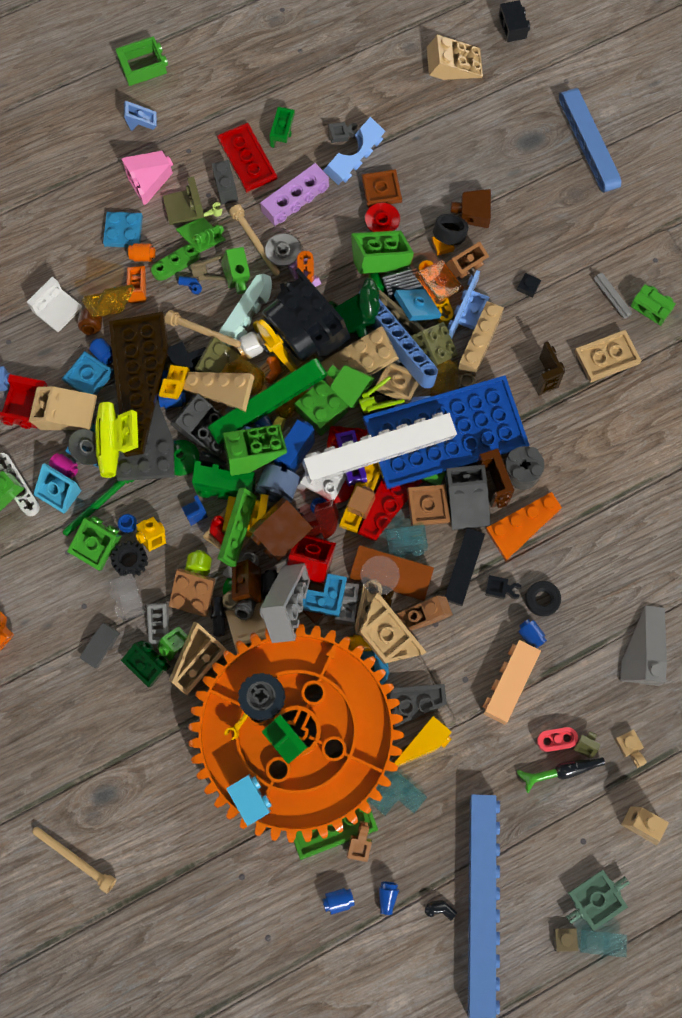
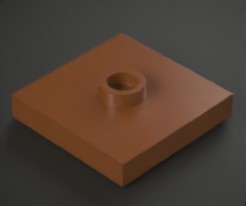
(381, 187)

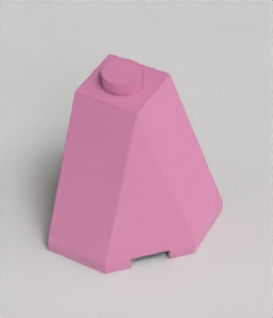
(147, 173)

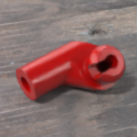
(216, 528)

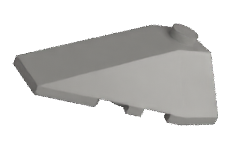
(646, 652)

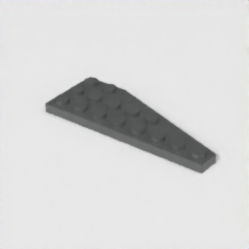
(413, 703)

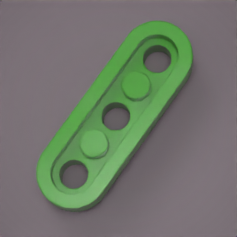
(171, 267)

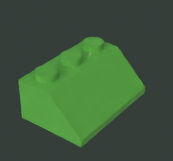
(381, 251)

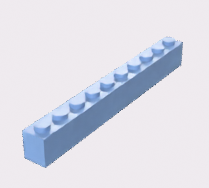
(482, 907)

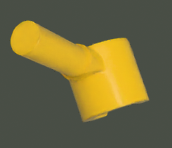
(237, 726)

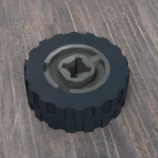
(261, 696)

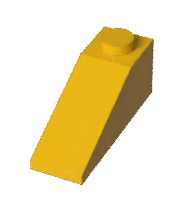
(427, 741)

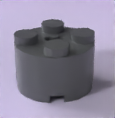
(523, 458)

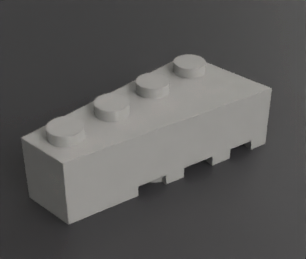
(285, 602)

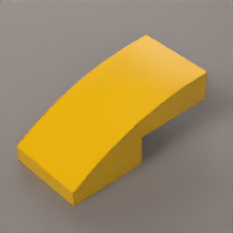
(175, 381)

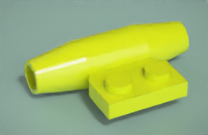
(113, 436)

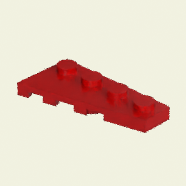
(384, 508)

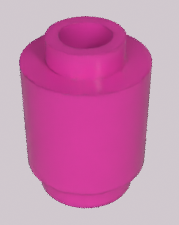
(64, 465)

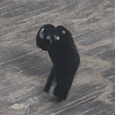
(439, 907)

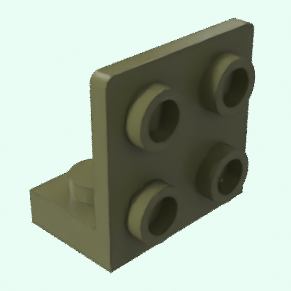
(184, 205)
(436, 343)

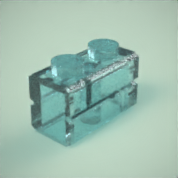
(407, 540)

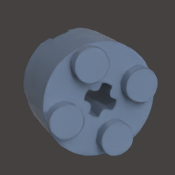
(277, 483)

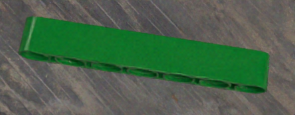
(269, 399)

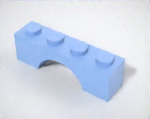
(342, 165)

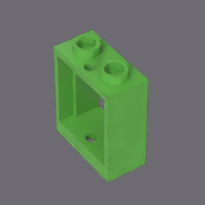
(139, 49)

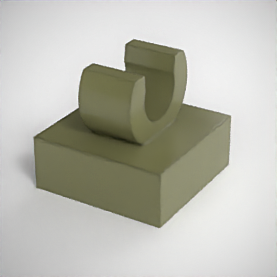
(587, 745)

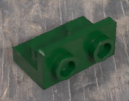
(145, 662)

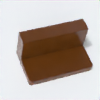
(246, 581)

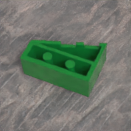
(219, 482)

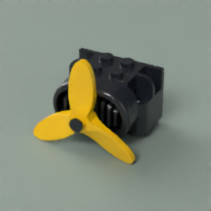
(302, 322)

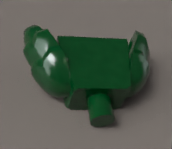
(361, 309)

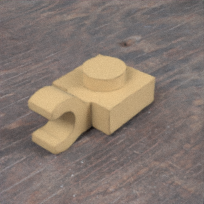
(630, 746)

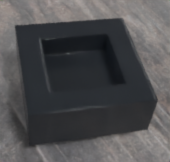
(528, 285)

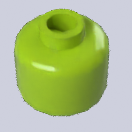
(199, 562)

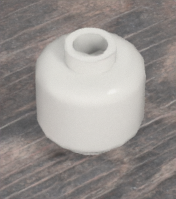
(251, 345)

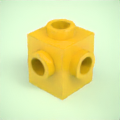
(150, 533)

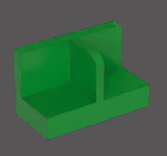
(282, 125)
(284, 739)

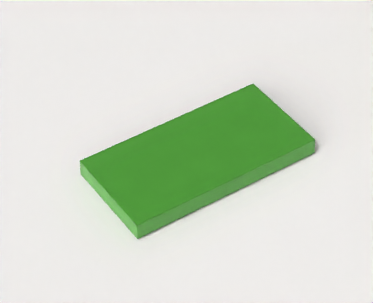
(334, 838)

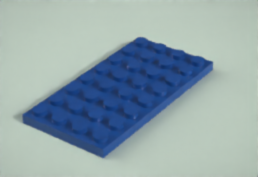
(483, 420)

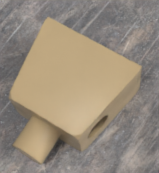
(645, 824)

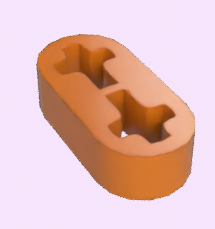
(306, 267)

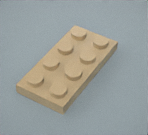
(366, 354)

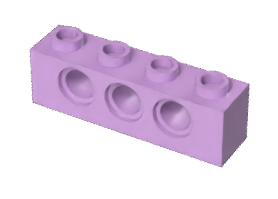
(298, 186)

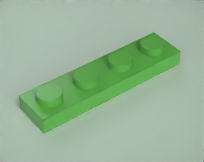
(237, 527)

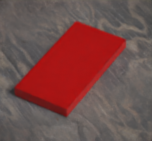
(247, 157)

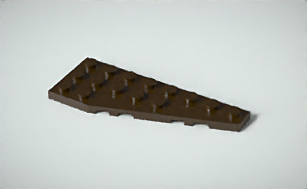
(139, 361)

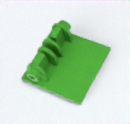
(201, 234)

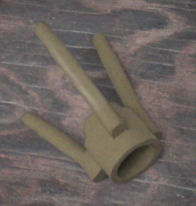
(199, 269)

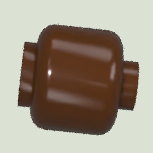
(88, 324)

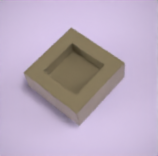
(566, 939)

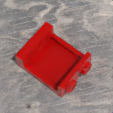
(20, 401)

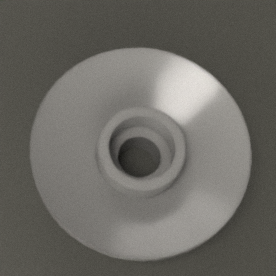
(282, 243)

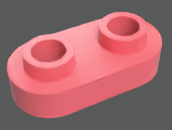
(556, 739)

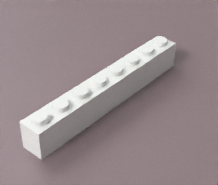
(378, 448)

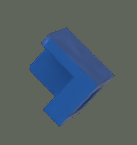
(195, 511)

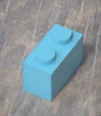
(249, 799)

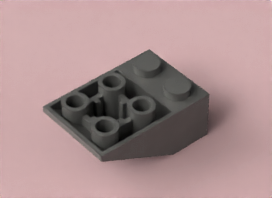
(194, 423)
(468, 497)

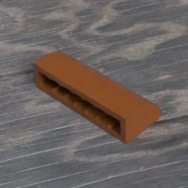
(413, 576)

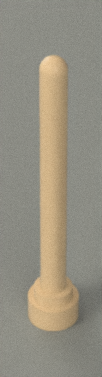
(237, 213)
(173, 318)
(105, 881)

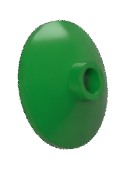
(186, 463)

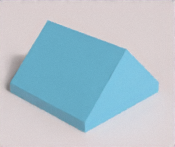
(56, 488)

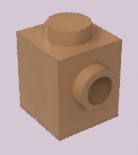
(361, 501)

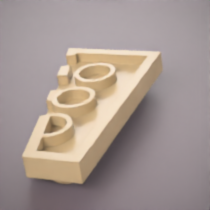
(226, 388)

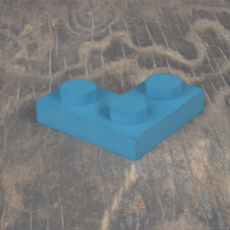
(329, 601)

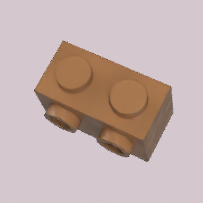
(467, 260)

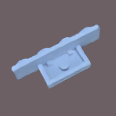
(470, 308)

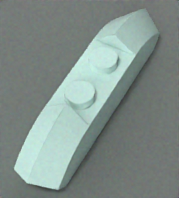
(249, 304)

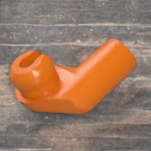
(275, 368)

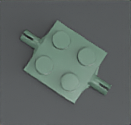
(597, 900)

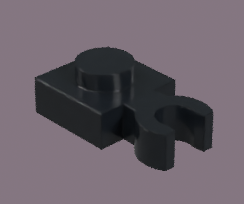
(499, 587)

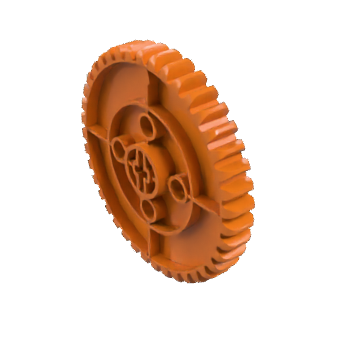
(351, 711)

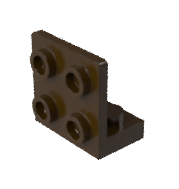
(554, 370)

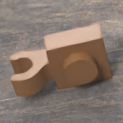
(360, 845)

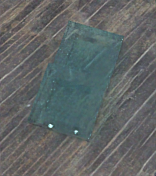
(603, 943)

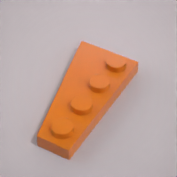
(517, 528)

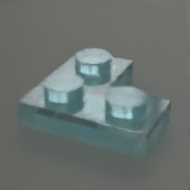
(399, 790)

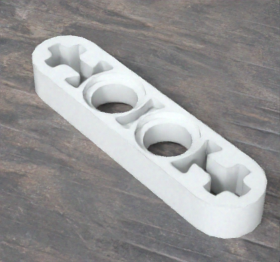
(28, 494)

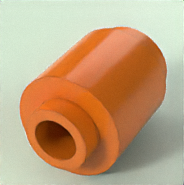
(141, 252)

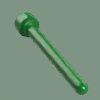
(94, 506)

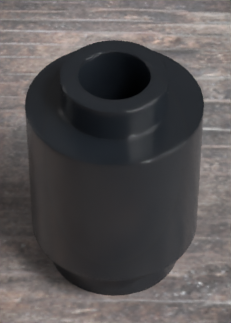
(267, 580)

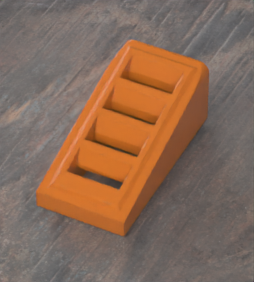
(139, 293)

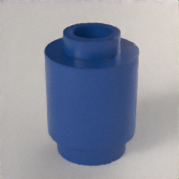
(101, 350)
(172, 403)
(532, 633)
(338, 901)

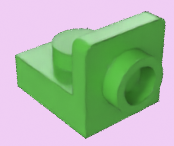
(172, 643)

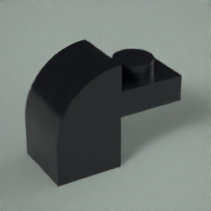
(180, 357)

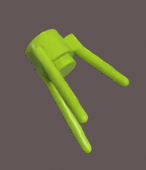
(369, 404)

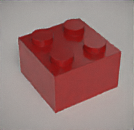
(316, 555)

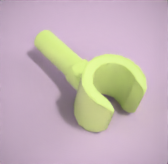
(215, 210)

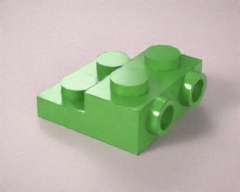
(94, 542)

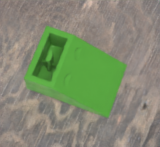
(253, 448)

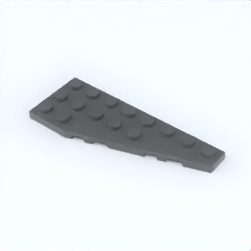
(158, 457)

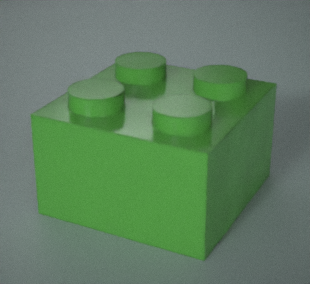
(321, 407)

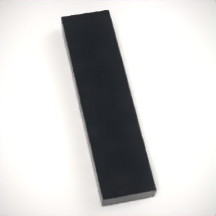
(464, 566)

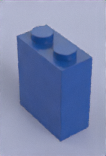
(298, 444)

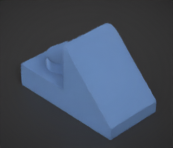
(139, 115)

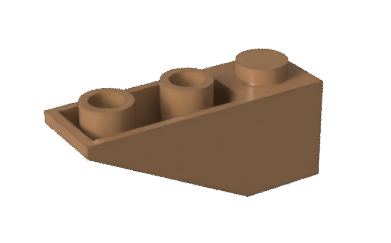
(425, 613)

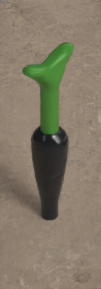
(562, 771)

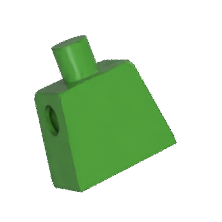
(236, 269)
(349, 383)

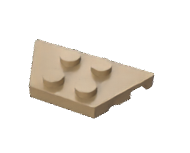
(387, 633)

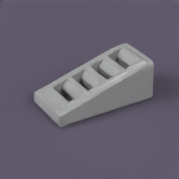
(150, 618)

